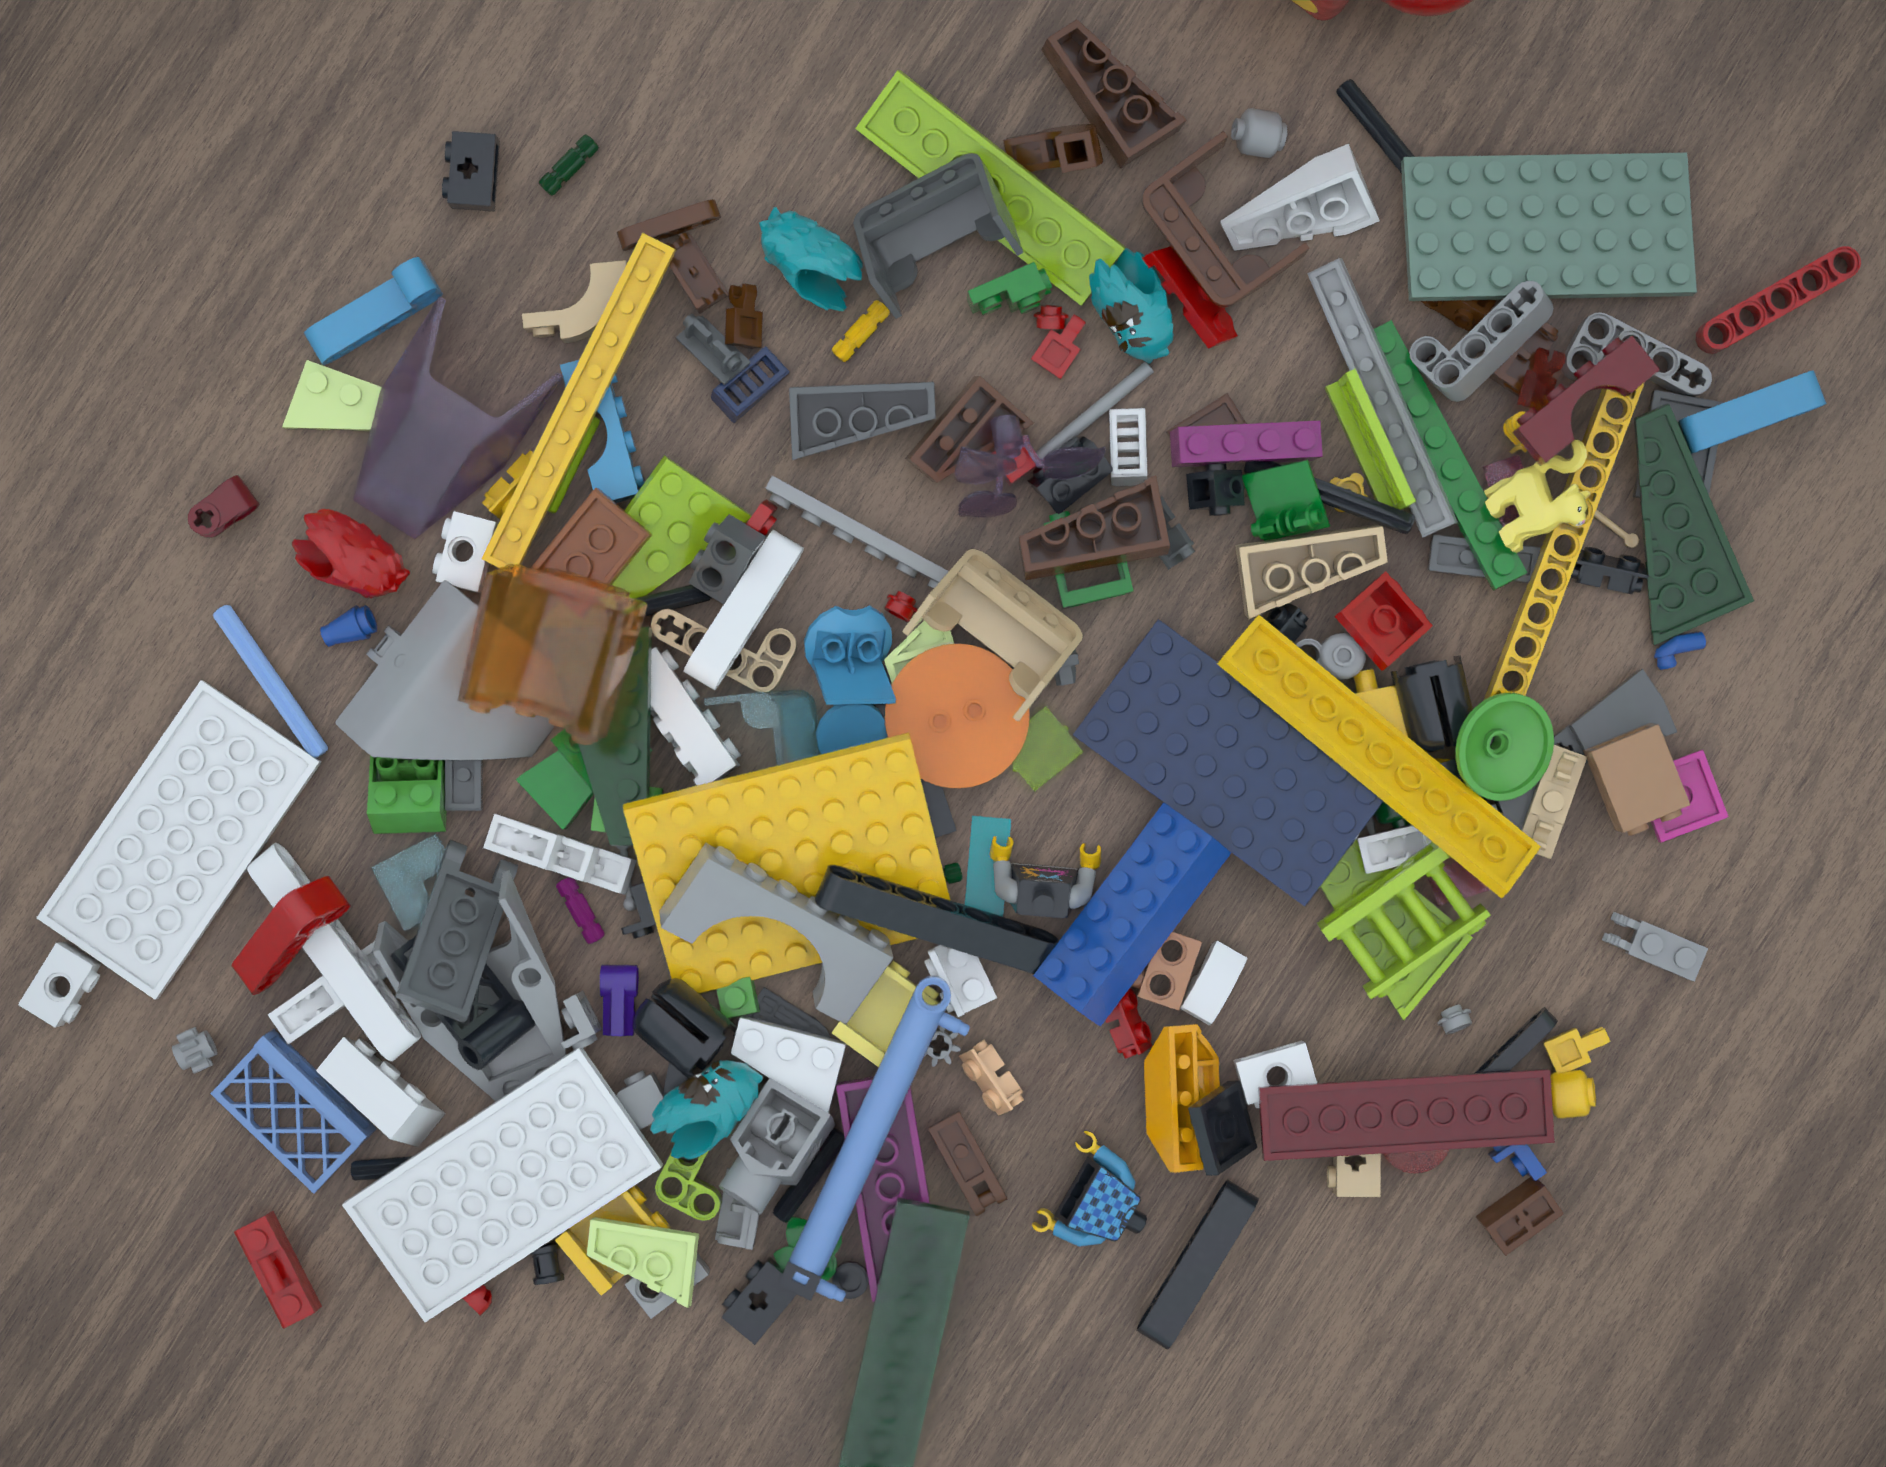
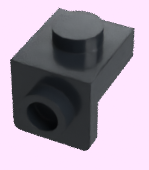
(645, 912)

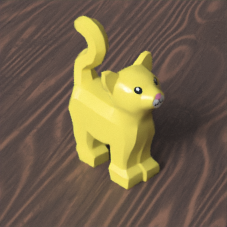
(1534, 502)

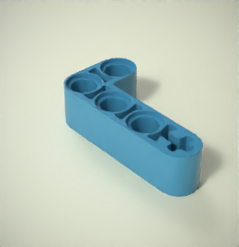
(374, 312)
(1752, 411)

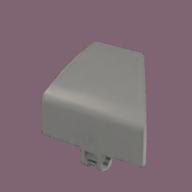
(413, 694)

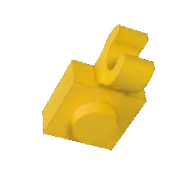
(1570, 1050)

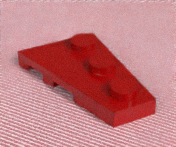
(1206, 318)

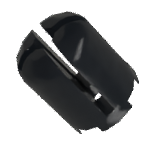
(1433, 702)
(681, 1026)

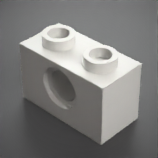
(471, 573)
(42, 996)
(1254, 1068)

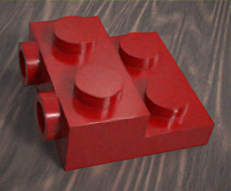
(1383, 620)

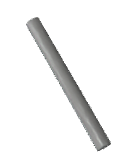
(1097, 409)

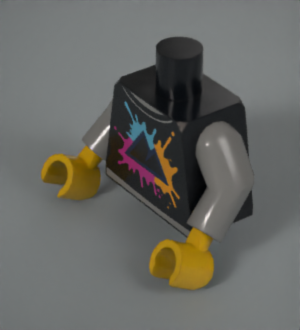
(1042, 888)

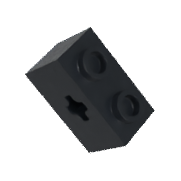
(480, 190)
(755, 1320)

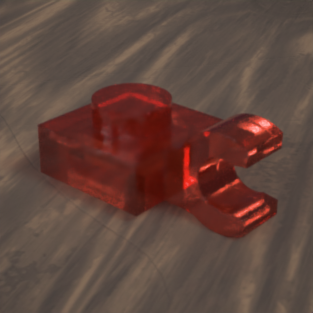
(1540, 380)

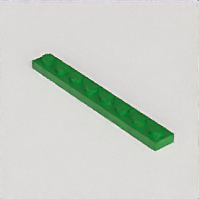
(1452, 468)

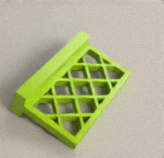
(1369, 441)

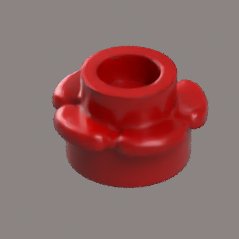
(1050, 317)
(901, 606)

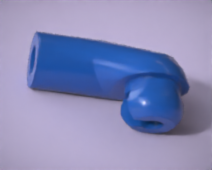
(1679, 644)

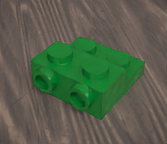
(1020, 288)

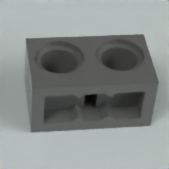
(727, 560)

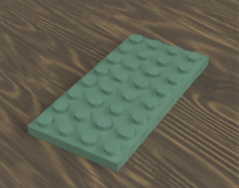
(1549, 219)

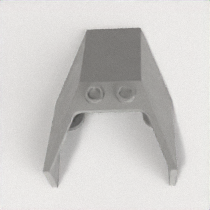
(525, 976)

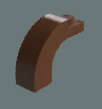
(1065, 147)

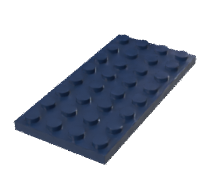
(1228, 763)

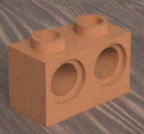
(1176, 970)

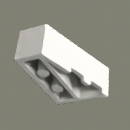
(791, 1057)

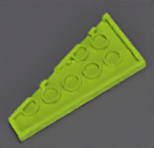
(678, 515)

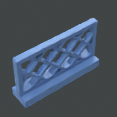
(307, 1084)

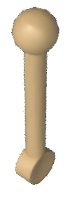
(1630, 540)

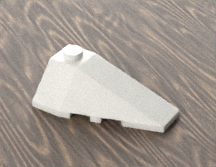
(1311, 201)

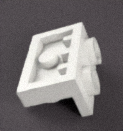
(964, 976)

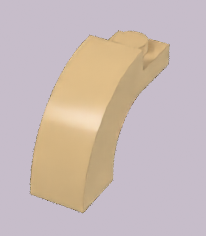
(581, 318)

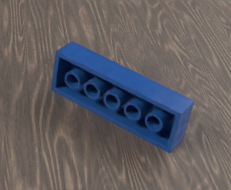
(1132, 914)

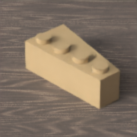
(1295, 566)

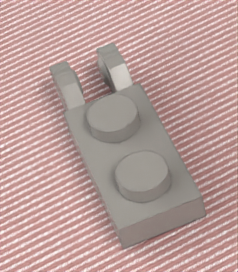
(1659, 947)

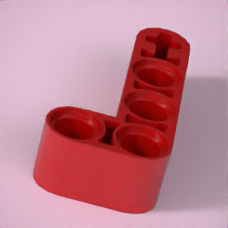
(287, 931)

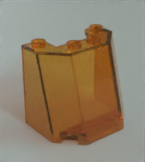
(551, 648)

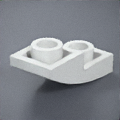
(1213, 983)

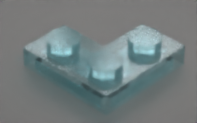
(403, 878)

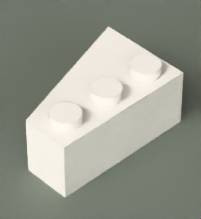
(380, 1092)

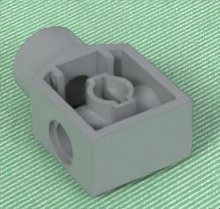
(774, 1145)

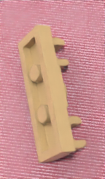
(1553, 799)

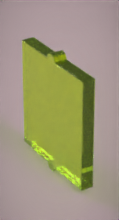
(1045, 750)

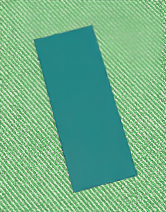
(980, 873)

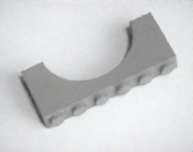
(726, 888)

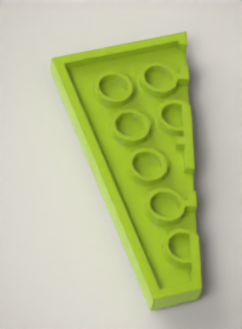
(1348, 881)

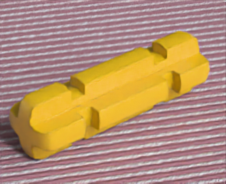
(860, 331)

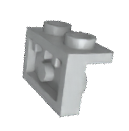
(580, 1014)

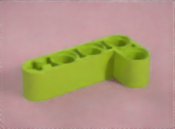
(691, 1187)

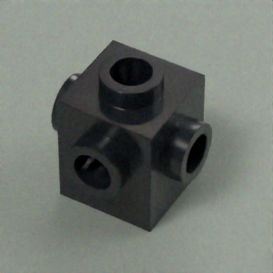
(1215, 489)

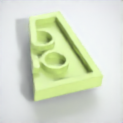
(331, 401)
(649, 1253)

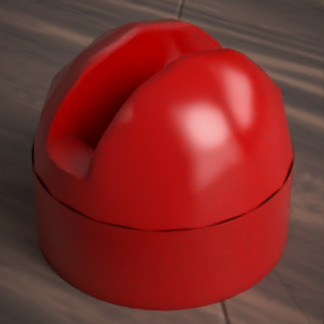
(479, 1299)

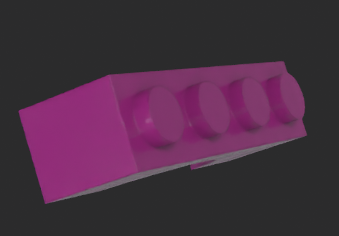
(1246, 442)

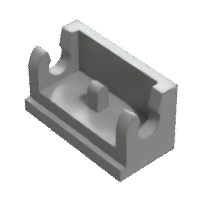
(736, 1223)

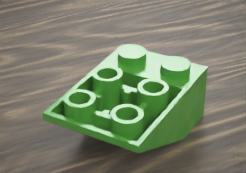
(406, 795)

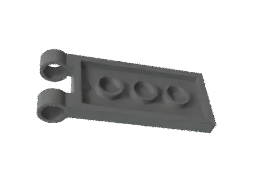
(453, 938)

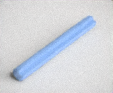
(270, 681)

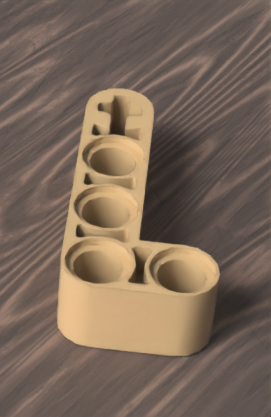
(750, 660)

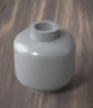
(1259, 133)
(1342, 656)

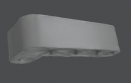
(1486, 337)
(1591, 349)

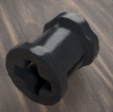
(546, 1264)

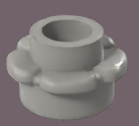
(1455, 1019)

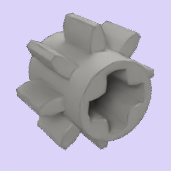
(194, 1050)
(944, 1053)

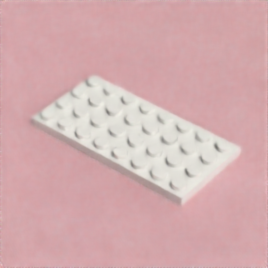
(179, 840)
(502, 1184)

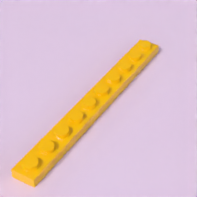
(579, 402)

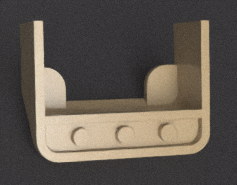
(1005, 619)

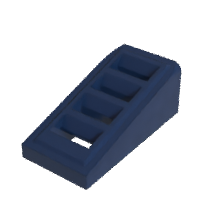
(728, 406)

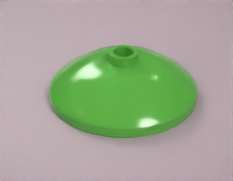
(1519, 749)

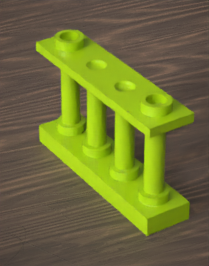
(1371, 902)

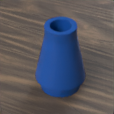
(351, 626)

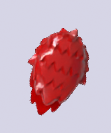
(349, 555)

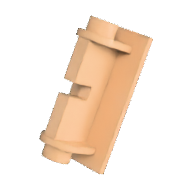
(998, 1092)

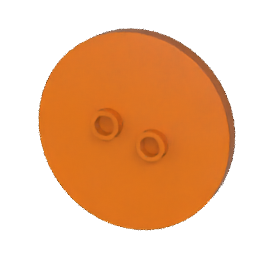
(958, 715)

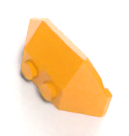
(1177, 1075)

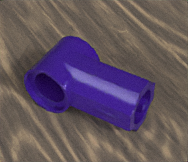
(619, 988)

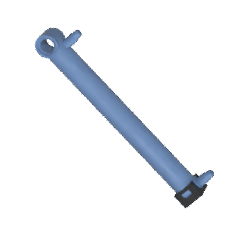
(865, 1141)

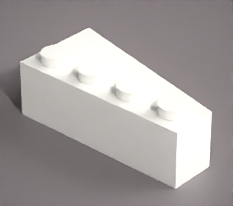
(686, 724)

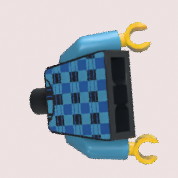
(1098, 1201)

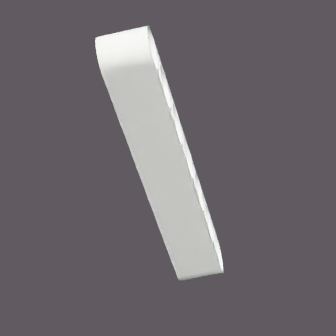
(341, 961)

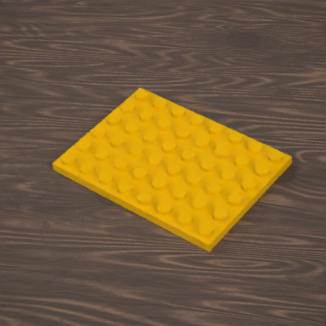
(792, 821)

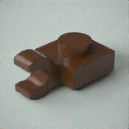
(743, 322)

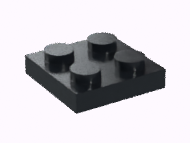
(1222, 1128)

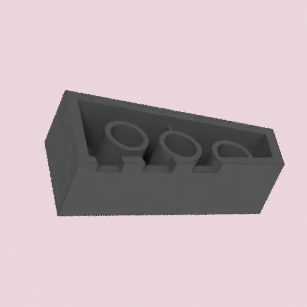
(850, 413)

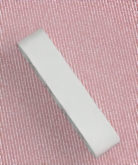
(743, 610)

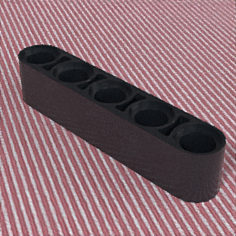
(1197, 1264)

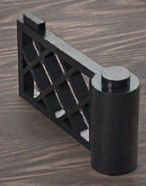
(490, 1031)

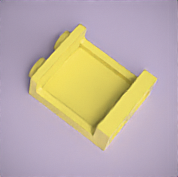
(880, 1013)

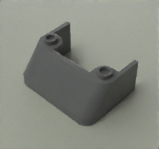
(927, 218)

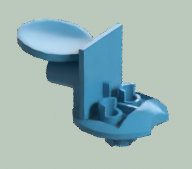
(847, 659)

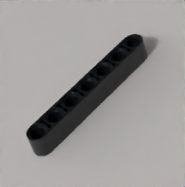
(934, 919)

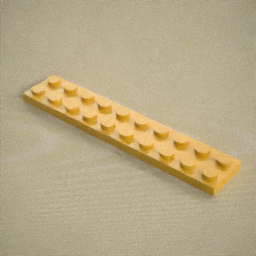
(1379, 756)

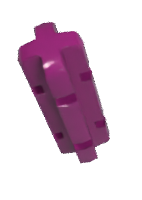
(580, 910)

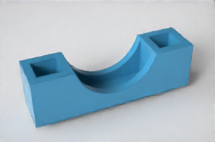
(615, 469)

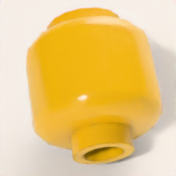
(1572, 1094)

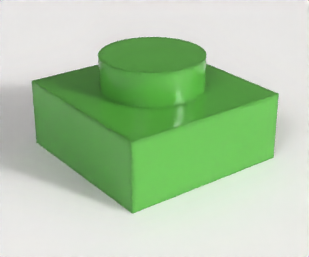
(738, 998)

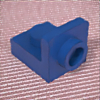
(1524, 1159)

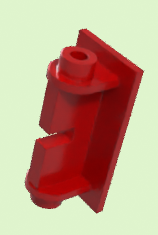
(1132, 1034)

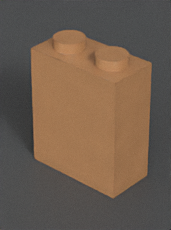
(1637, 779)

